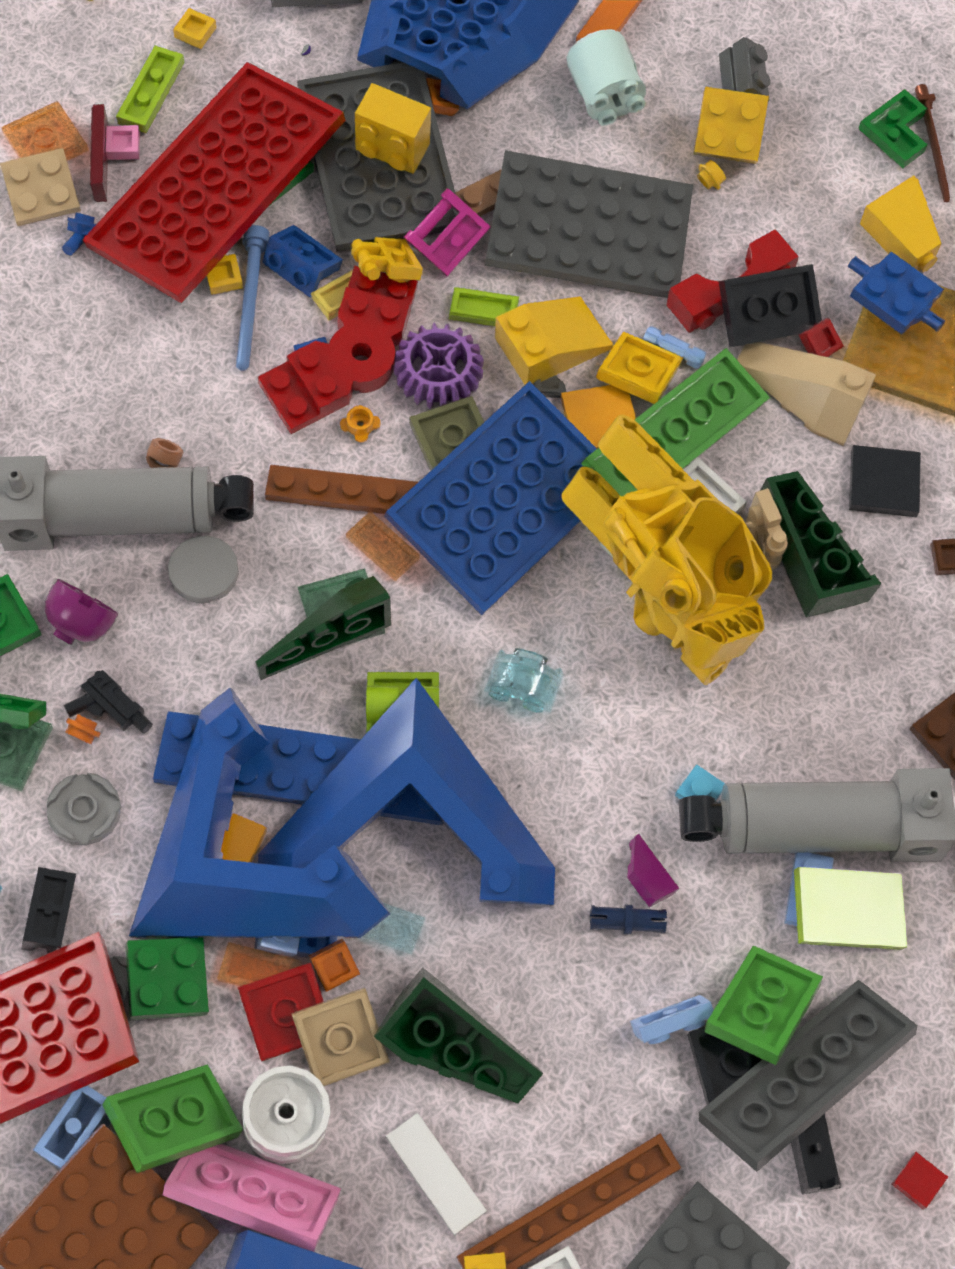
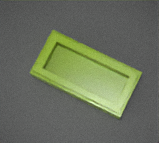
(480, 306)

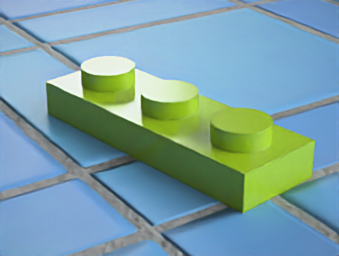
(150, 88)

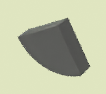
(551, 387)

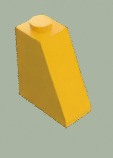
(904, 225)

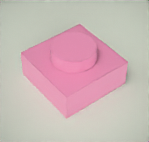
(122, 142)

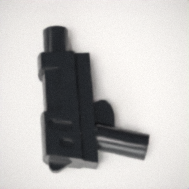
(106, 697)

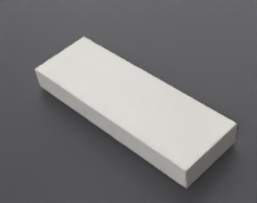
(436, 1174)

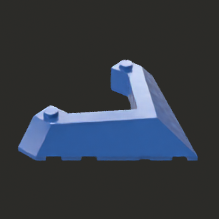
(423, 752)
(201, 894)

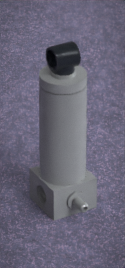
(119, 501)
(904, 816)

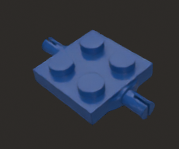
(896, 293)

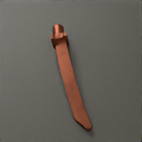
(927, 100)

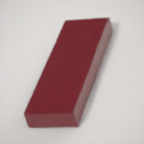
(98, 156)

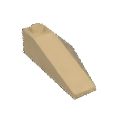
(813, 387)

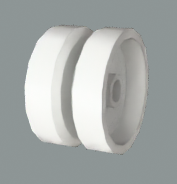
(286, 1091)

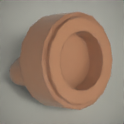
(164, 452)

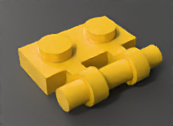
(387, 256)

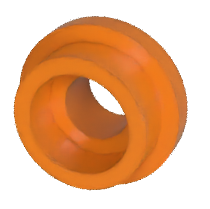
(82, 729)

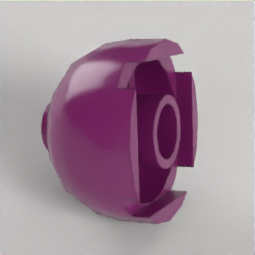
(77, 614)

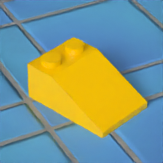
(550, 337)

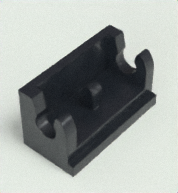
(48, 910)
(815, 1159)

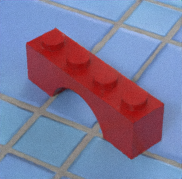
(698, 299)

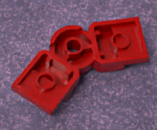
(322, 374)

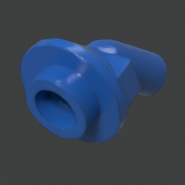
(81, 225)

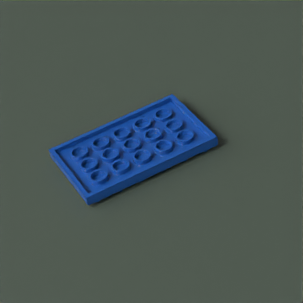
(496, 498)

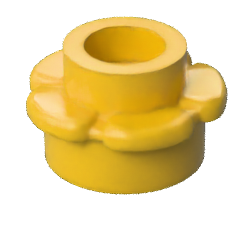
(711, 175)

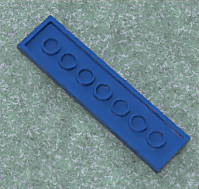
(281, 771)

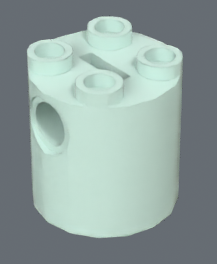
(606, 76)

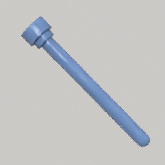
(255, 243)

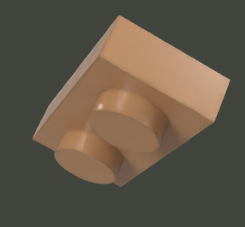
(482, 194)

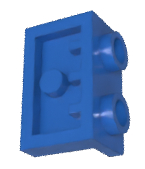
(300, 259)

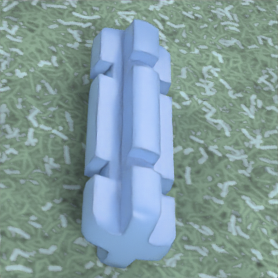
(694, 356)

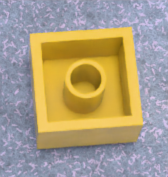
(730, 125)
(392, 128)

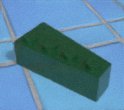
(817, 557)

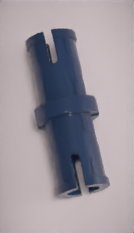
(628, 919)

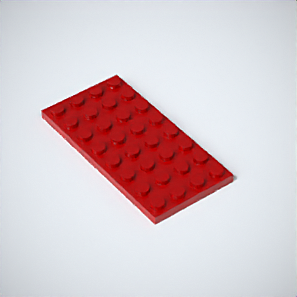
(214, 181)

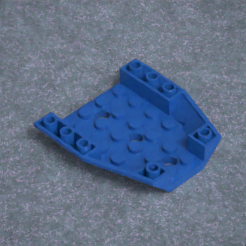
(475, 42)

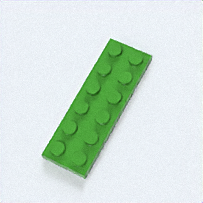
(693, 415)

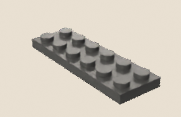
(815, 1071)

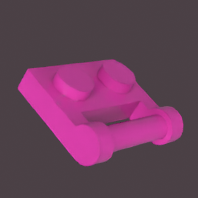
(456, 238)

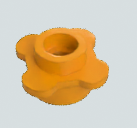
(360, 414)

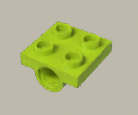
(386, 687)

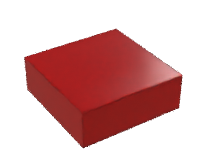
(821, 339)
(919, 1180)

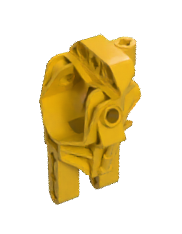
(681, 548)

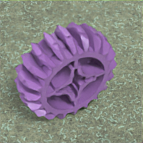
(438, 382)

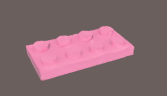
(254, 1194)

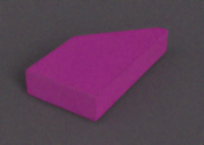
(648, 874)

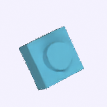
(700, 783)

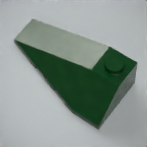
(346, 617)
(446, 1035)

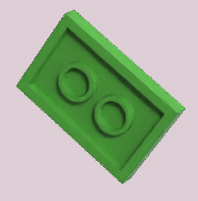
(763, 1005)
(172, 1118)

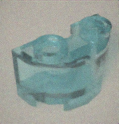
(525, 678)

